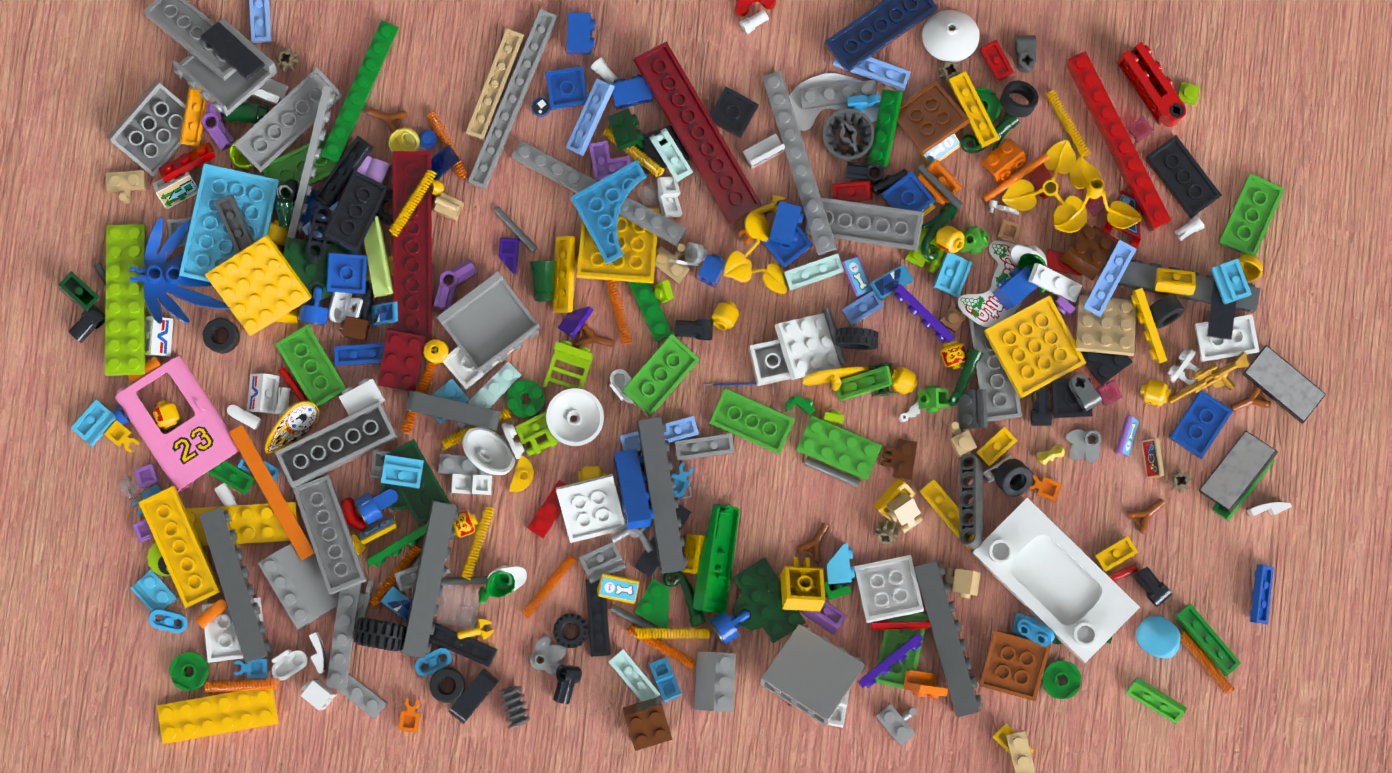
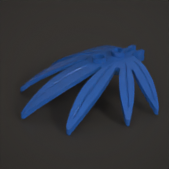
(164, 277)

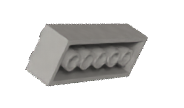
(336, 445)

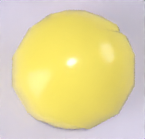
(404, 140)

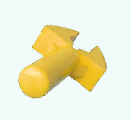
(770, 207)
(476, 631)

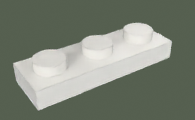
(1055, 282)

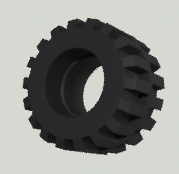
(379, 634)

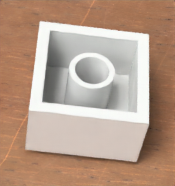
(768, 363)

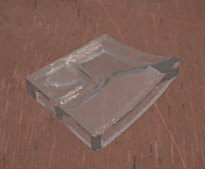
(458, 606)

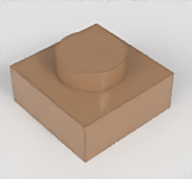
(1009, 231)
(953, 319)

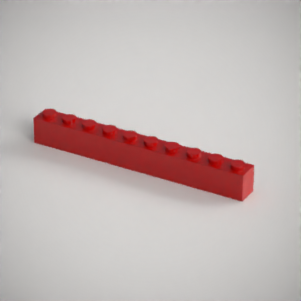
(1118, 141)

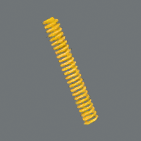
(1066, 125)
(657, 168)
(414, 195)
(503, 416)
(474, 544)
(647, 631)

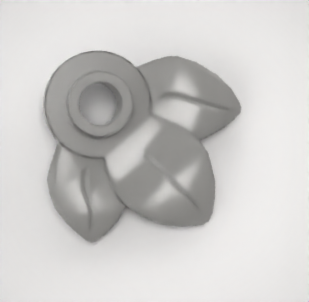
(1081, 445)
(549, 653)

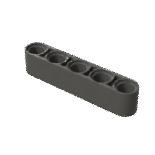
(453, 410)
(974, 509)

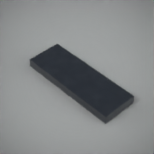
(232, 50)
(1220, 316)

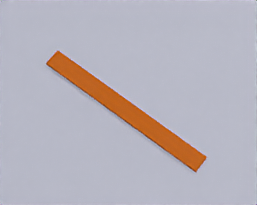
(272, 492)

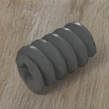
(514, 706)

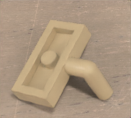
(125, 182)
(673, 270)

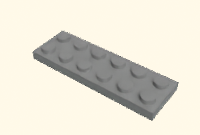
(186, 26)
(285, 121)
(873, 224)
(1001, 395)
(329, 534)

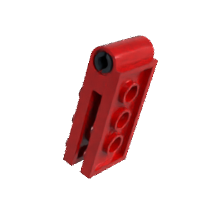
(1152, 85)

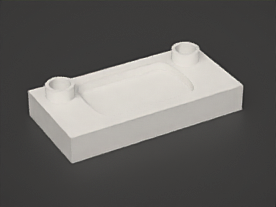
(1055, 580)

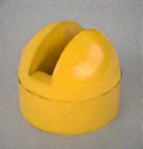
(436, 187)

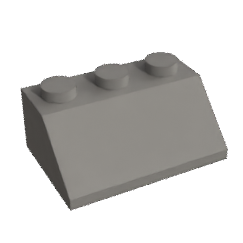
(715, 681)

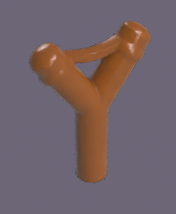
(388, 118)
(591, 338)
(1252, 400)
(1145, 514)
(815, 543)

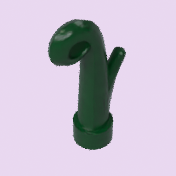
(1008, 123)
(947, 213)
(971, 361)
(696, 616)

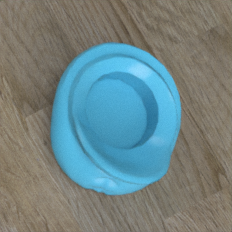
(1158, 637)

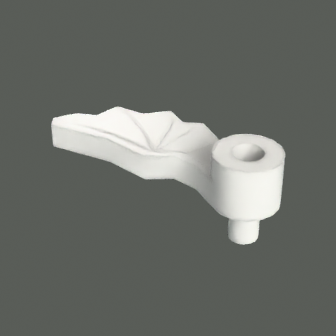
(993, 205)
(913, 411)

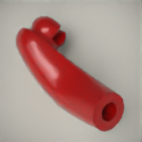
(351, 516)

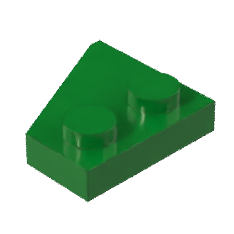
(655, 604)

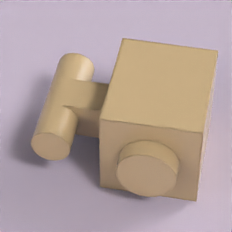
(448, 206)
(962, 442)
(905, 512)
(964, 582)

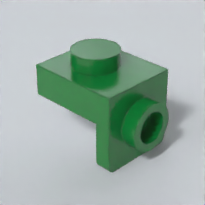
(804, 404)

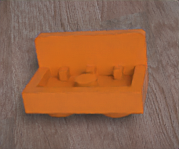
(1004, 160)
(943, 176)
(922, 684)

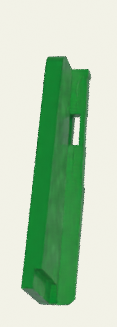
(716, 560)

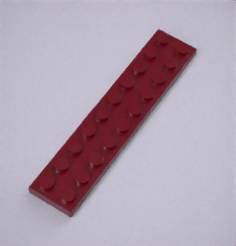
(697, 132)
(413, 245)

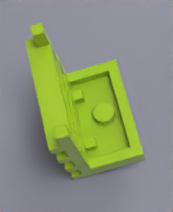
(577, 357)

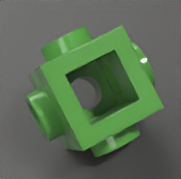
(975, 240)
(933, 398)

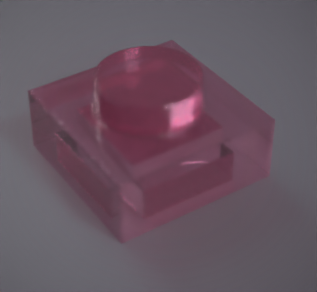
(1140, 129)
(1095, 206)
(1109, 392)

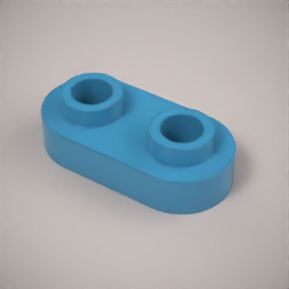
(167, 621)
(1034, 630)
(433, 661)

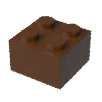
(1088, 251)
(647, 723)

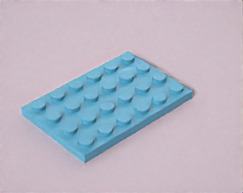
(207, 238)

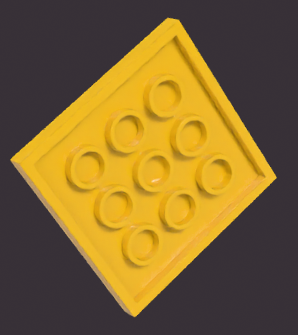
(636, 264)
(258, 285)
(1034, 347)

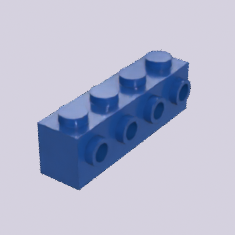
(632, 489)

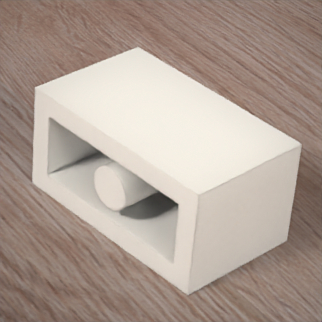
(361, 396)
(318, 694)

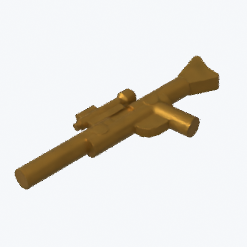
(1207, 378)

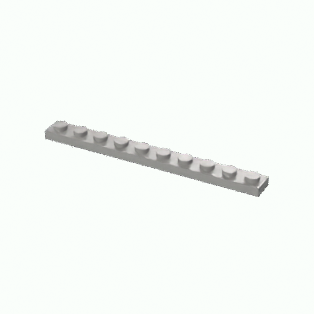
(512, 99)
(799, 163)
(310, 170)
(578, 181)

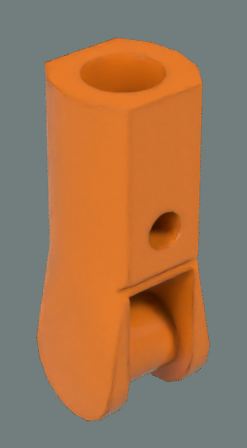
(150, 366)
(212, 613)

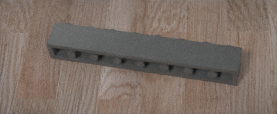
(1144, 276)
(661, 487)
(428, 579)
(235, 584)
(947, 638)

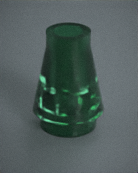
(284, 211)

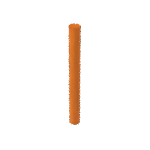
(1017, 176)

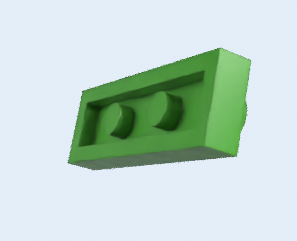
(864, 383)
(1156, 700)

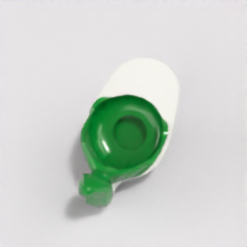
(1028, 257)
(502, 582)

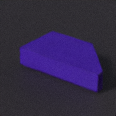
(509, 252)
(574, 321)

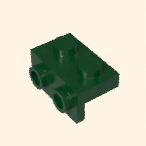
(625, 129)

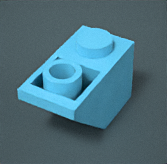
(839, 568)

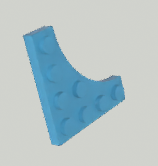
(601, 205)

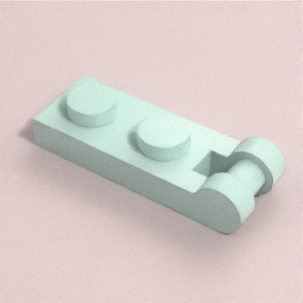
(671, 155)

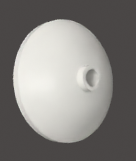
(947, 44)
(579, 404)
(488, 451)

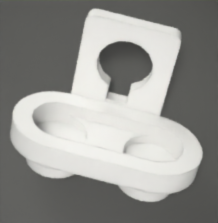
(693, 255)
(341, 306)
(1177, 371)
(619, 379)
(516, 447)
(288, 664)

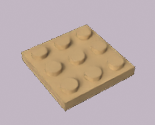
(1109, 333)

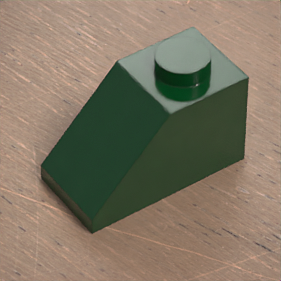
(78, 291)

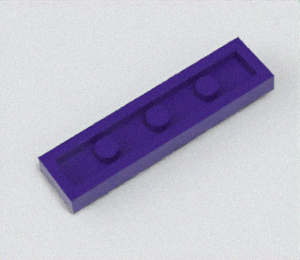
(917, 308)
(897, 656)

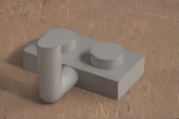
(896, 723)

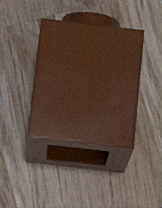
(355, 328)

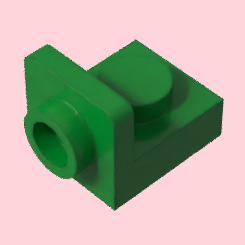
(839, 591)

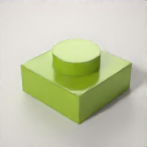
(1188, 93)
(663, 292)
(834, 417)

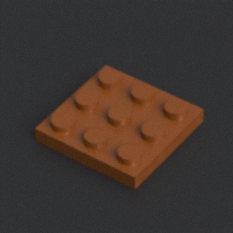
(930, 117)
(1014, 665)

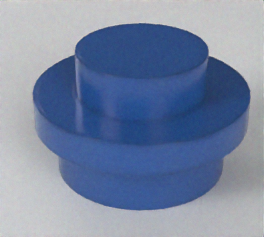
(427, 139)

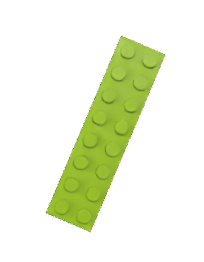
(124, 301)

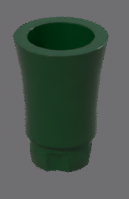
(247, 112)
(543, 279)

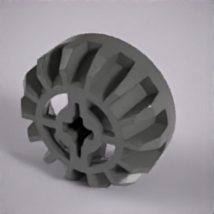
(841, 119)

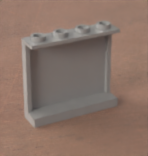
(236, 89)
(489, 323)
(812, 674)

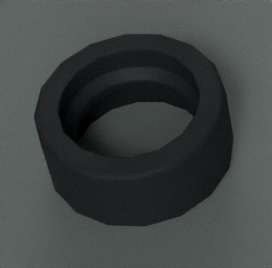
(1025, 90)

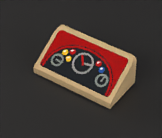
(1152, 458)

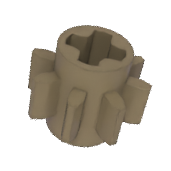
(290, 65)
(944, 70)
(1185, 480)
(887, 531)

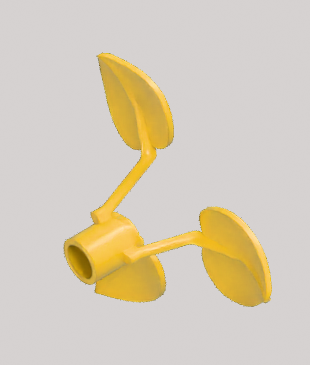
(1084, 175)
(1021, 193)
(740, 268)

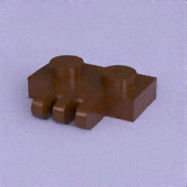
(901, 458)

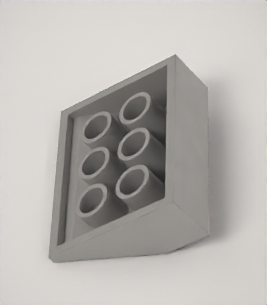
(151, 128)
(299, 585)

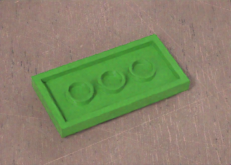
(292, 165)
(1251, 215)
(311, 366)
(660, 375)
(752, 421)
(839, 448)
(891, 642)

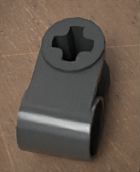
(1025, 50)
(1085, 393)

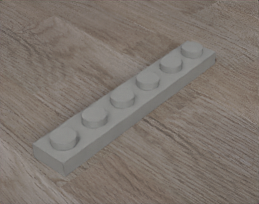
(343, 637)

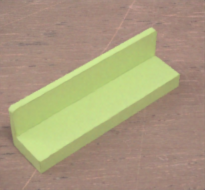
(378, 260)

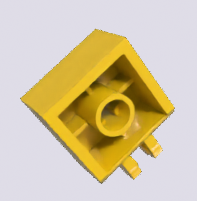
(802, 587)

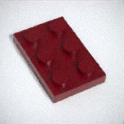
(401, 360)

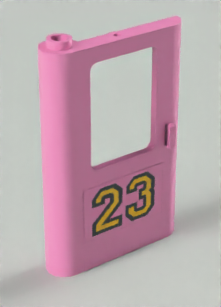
(190, 447)

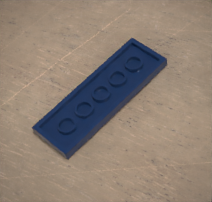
(877, 30)

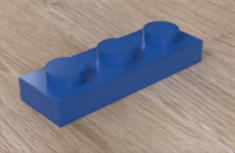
(358, 354)
(1261, 594)

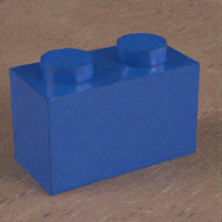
(579, 33)
(631, 92)
(785, 223)
(711, 270)
(1015, 288)

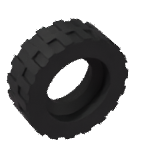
(857, 338)

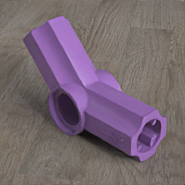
(218, 131)
(446, 292)

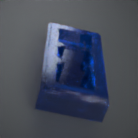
(443, 161)

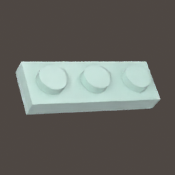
(814, 272)
(495, 387)
(633, 676)

